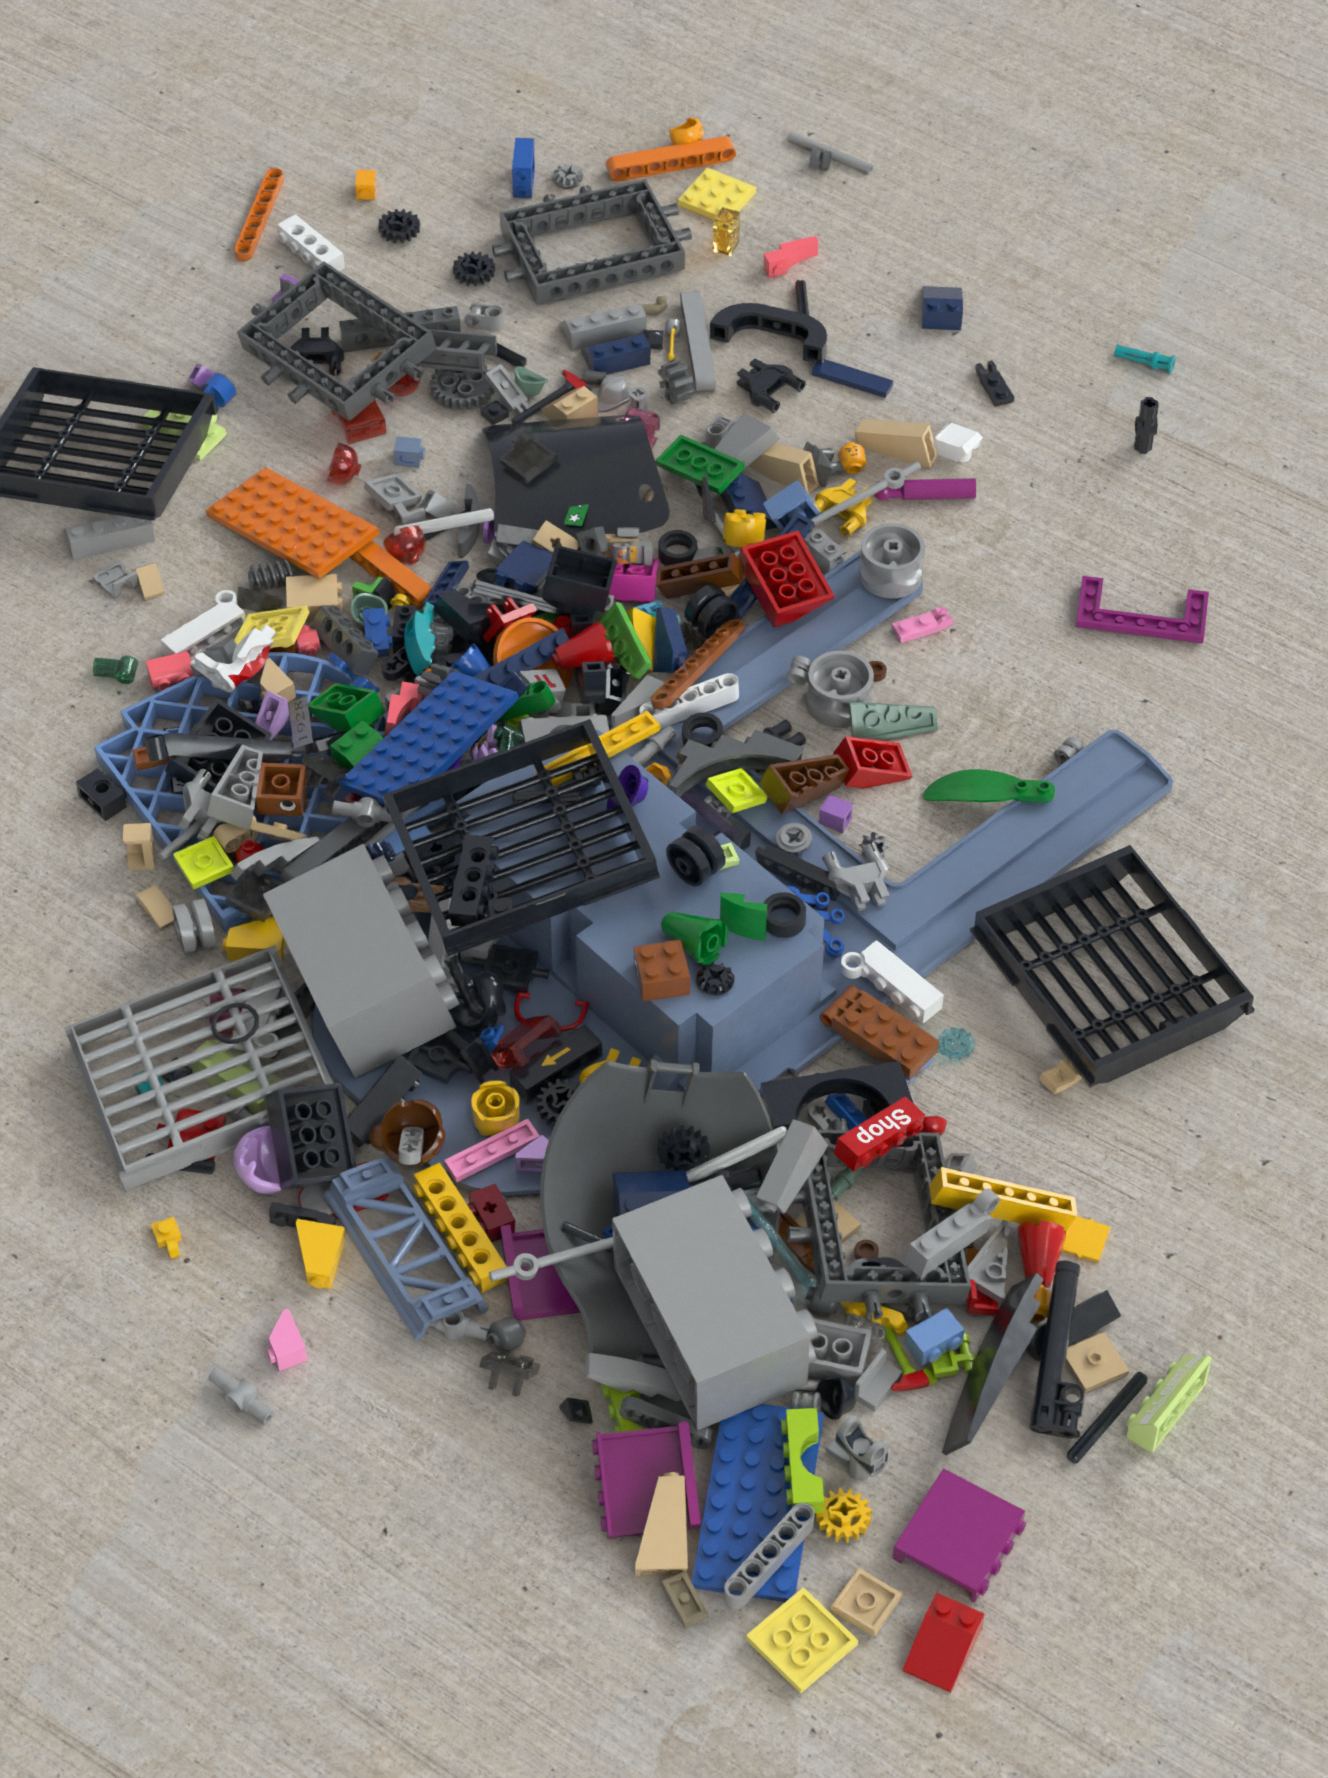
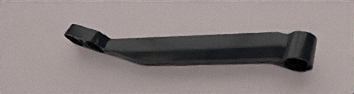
(221, 747)

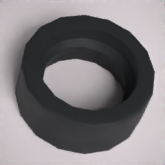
(676, 537)
(702, 720)
(789, 901)

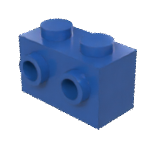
(375, 630)

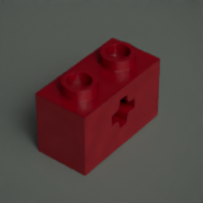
(491, 1211)

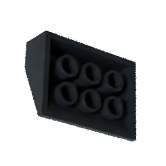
(217, 721)
(310, 1134)

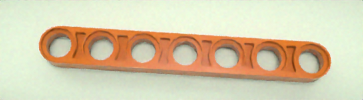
(260, 220)

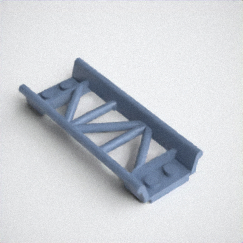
(359, 1188)

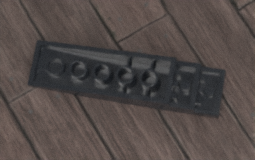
(994, 1362)

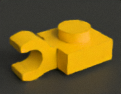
(167, 1234)

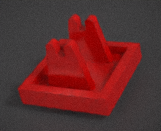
(501, 621)

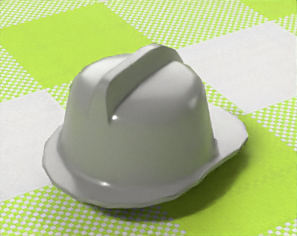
(612, 392)

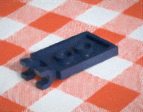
(524, 567)

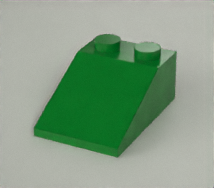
(346, 706)
(355, 745)

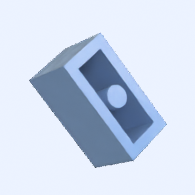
(934, 1337)

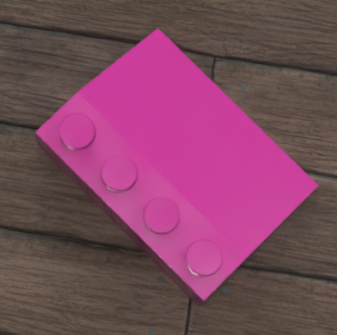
(635, 582)

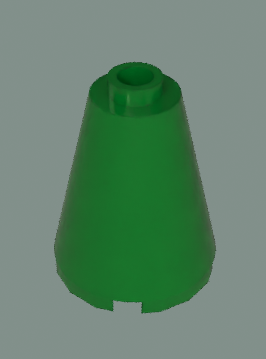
(699, 935)

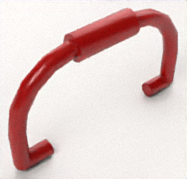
(584, 1004)

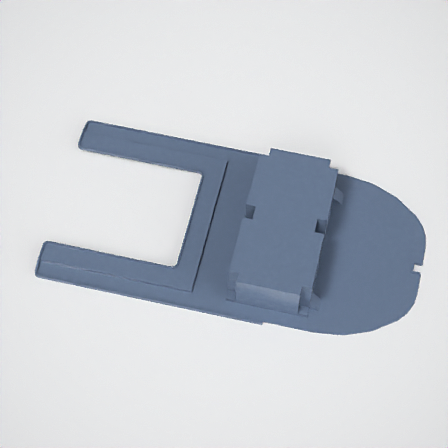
(780, 984)

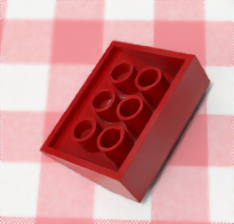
(785, 578)

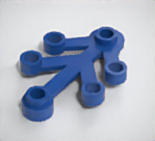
(361, 682)
(828, 916)

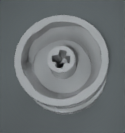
(891, 560)
(834, 682)

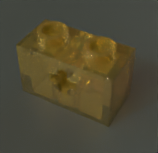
(726, 231)

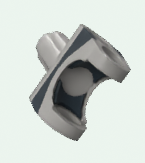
(866, 1456)

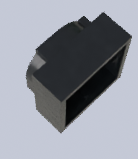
(578, 581)

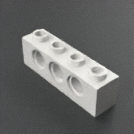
(309, 243)

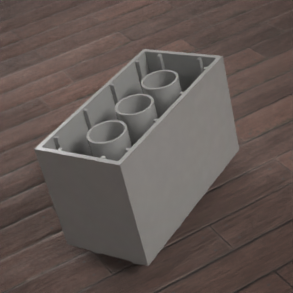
(364, 959)
(713, 1301)

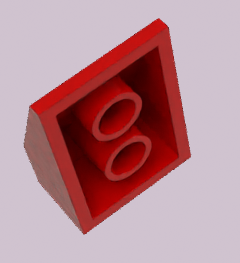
(872, 762)
(944, 1642)

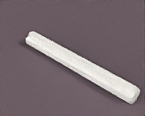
(451, 521)
(737, 1154)

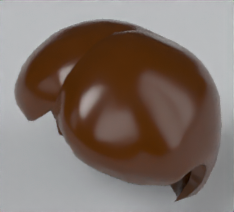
(405, 1114)

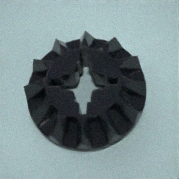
(714, 986)

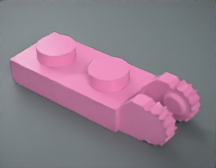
(922, 625)

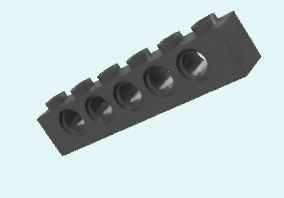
(358, 335)

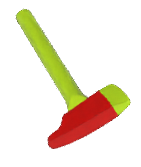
(911, 1379)

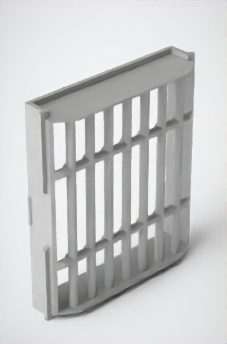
(166, 1000)

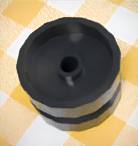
(710, 609)
(695, 856)

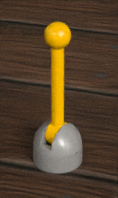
(669, 324)

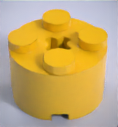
(743, 528)
(495, 1108)

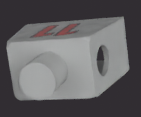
(552, 679)

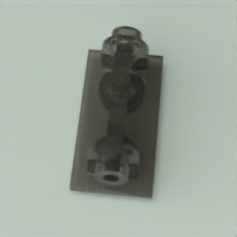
(257, 601)

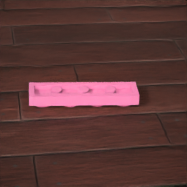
(490, 1150)

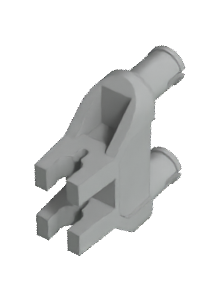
(197, 804)
(860, 879)

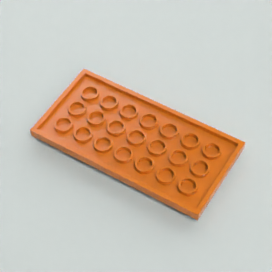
(292, 522)

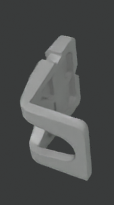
(114, 577)

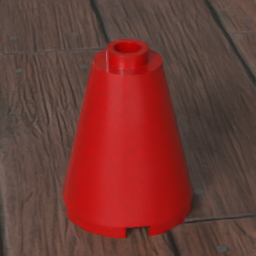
(586, 646)
(1040, 1248)

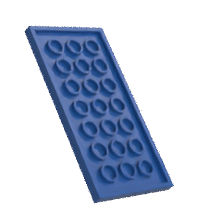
(430, 736)
(749, 1501)

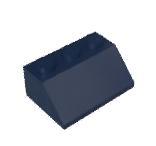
(618, 354)
(746, 495)
(642, 1188)

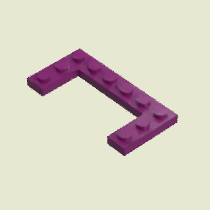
(1092, 617)

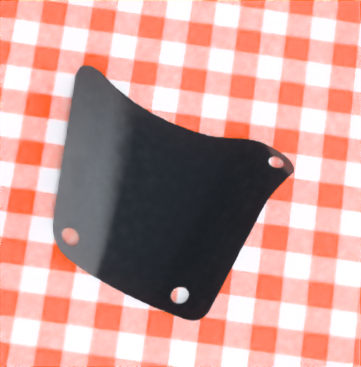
(597, 465)

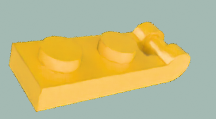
(890, 1317)

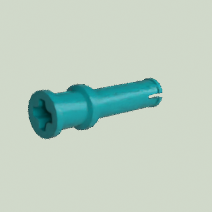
(1155, 359)

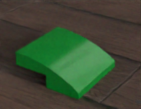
(743, 917)

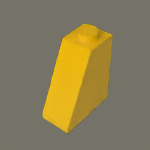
(645, 628)
(252, 938)
(320, 1251)

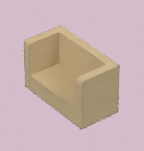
(139, 846)

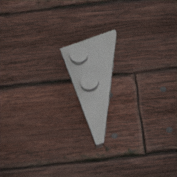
(990, 1264)

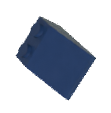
(942, 308)

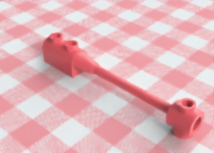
(176, 667)

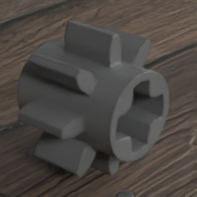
(879, 841)

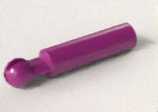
(931, 489)

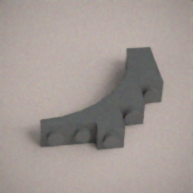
(729, 754)

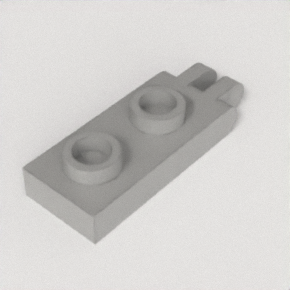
(507, 389)

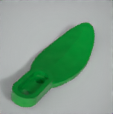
(988, 786)

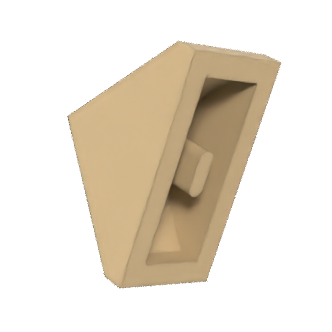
(149, 581)

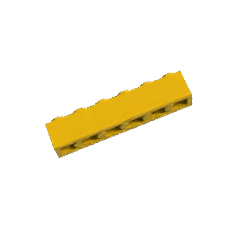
(1016, 1204)

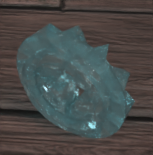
(950, 1036)

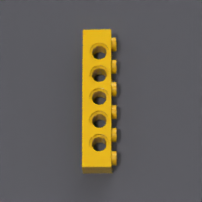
(436, 1180)

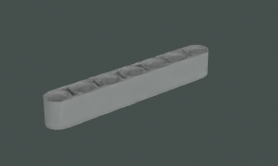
(697, 341)

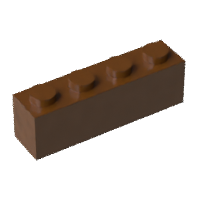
(693, 575)

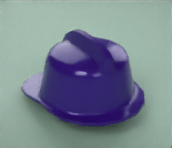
(633, 784)

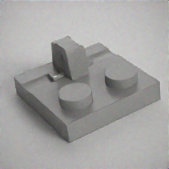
(390, 491)

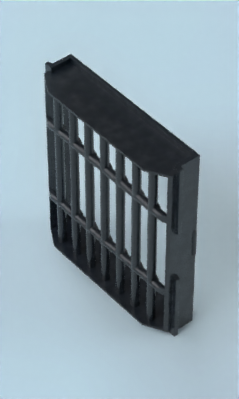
(93, 494)
(499, 764)
(1071, 889)

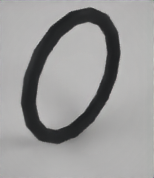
(230, 1006)

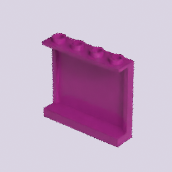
(545, 1292)
(630, 1473)
(961, 1533)

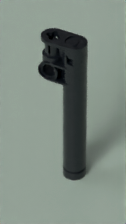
(1050, 1404)

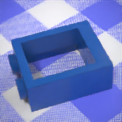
(523, 167)

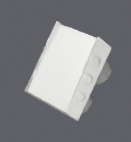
(956, 442)

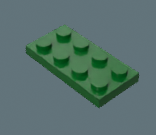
(695, 460)

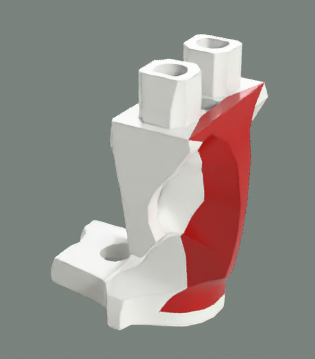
(246, 661)

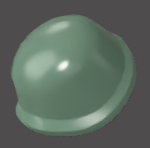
(528, 381)
(365, 601)

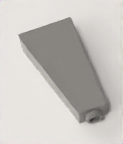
(747, 439)
(791, 1166)

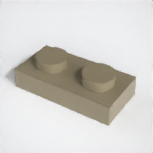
(684, 1599)

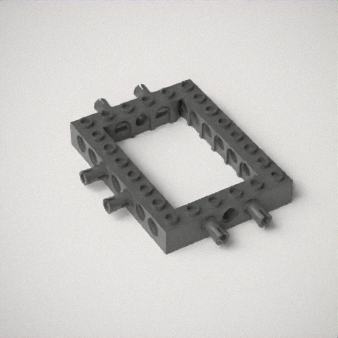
(590, 206)
(260, 338)
(870, 1284)

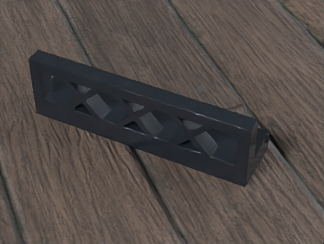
(796, 870)

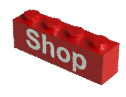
(879, 1134)

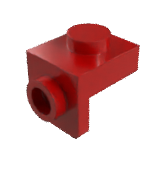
(979, 1302)

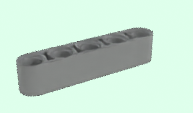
(764, 1566)

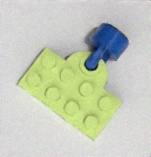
(223, 392)

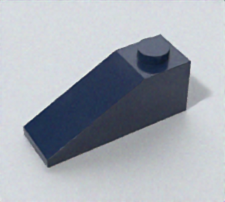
(669, 644)

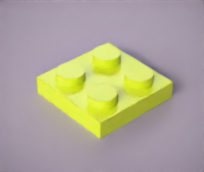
(736, 790)
(203, 862)

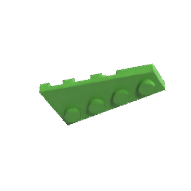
(625, 641)

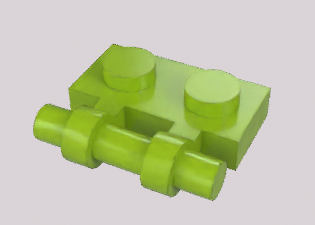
(948, 1362)

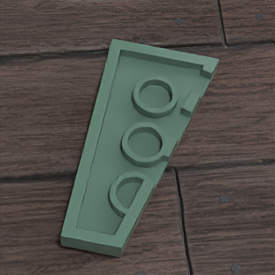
(888, 721)

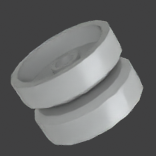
(193, 926)

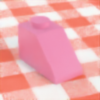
(286, 1343)

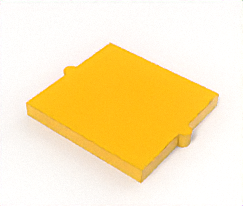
(1086, 1239)

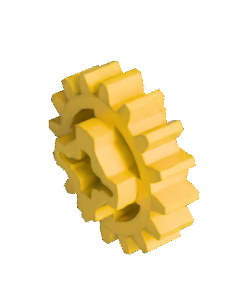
(842, 1526)

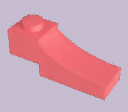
(789, 253)
(402, 705)

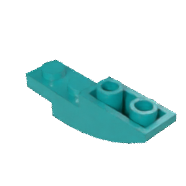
(419, 640)

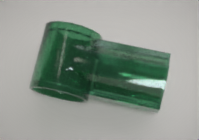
(123, 669)
(507, 736)

